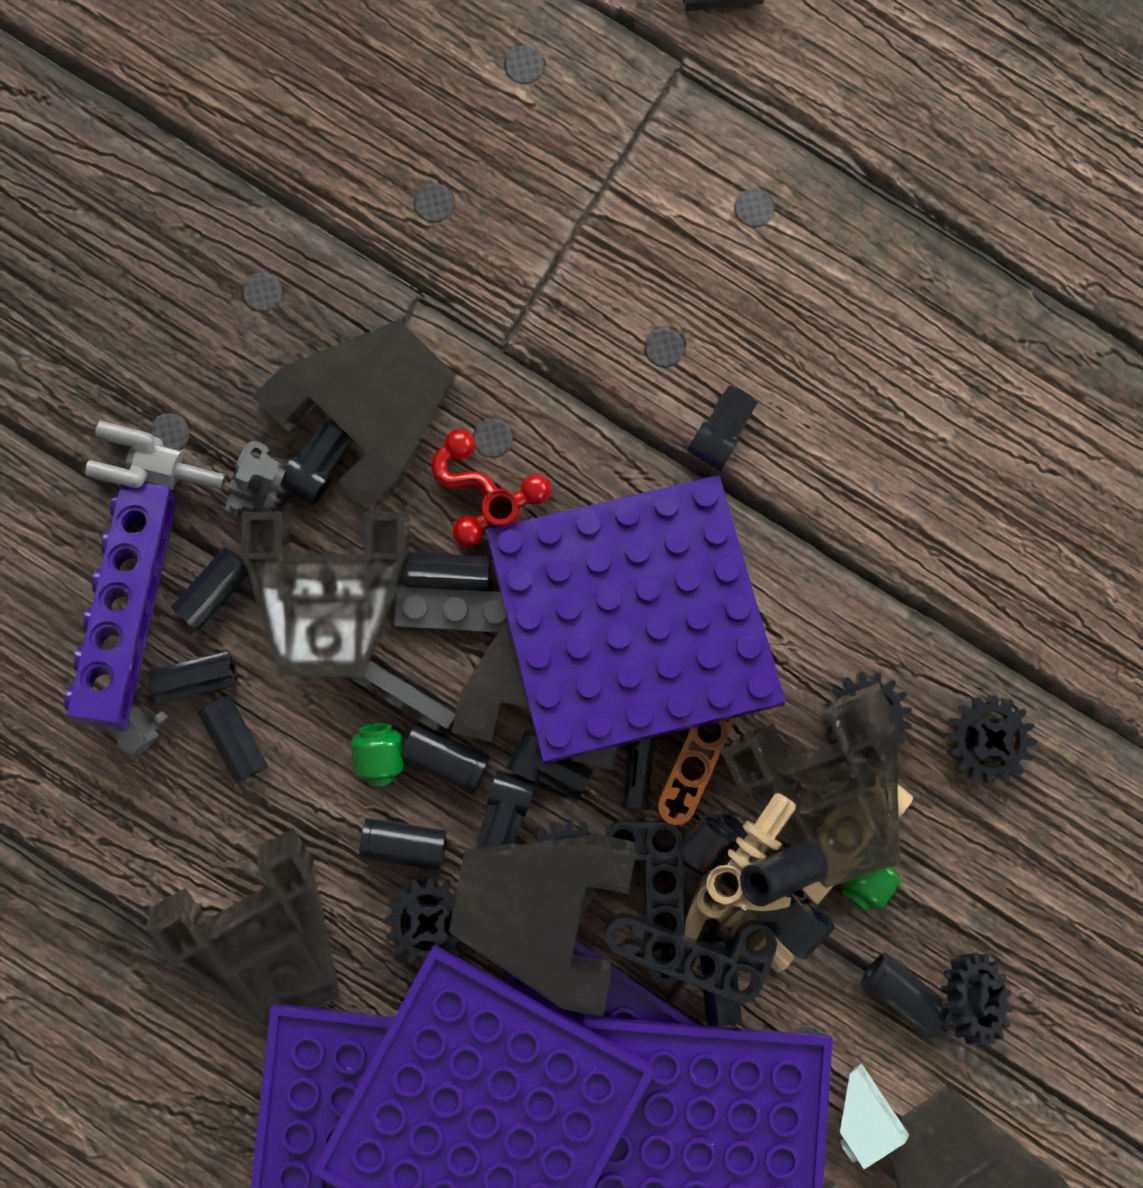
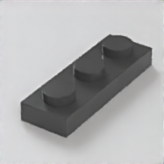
(449, 609)
(402, 694)

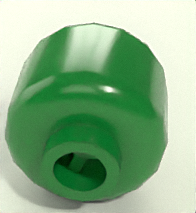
(377, 754)
(872, 889)

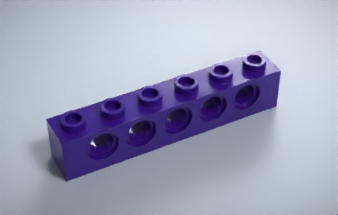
(113, 705)

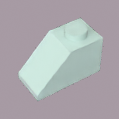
(868, 1121)

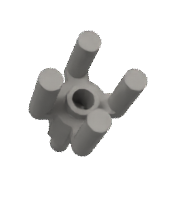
(148, 462)

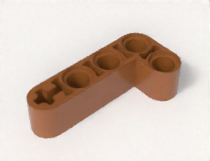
(708, 755)

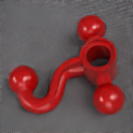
(469, 530)

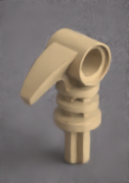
(752, 849)
(704, 907)

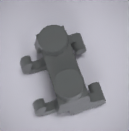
(254, 481)
(140, 731)

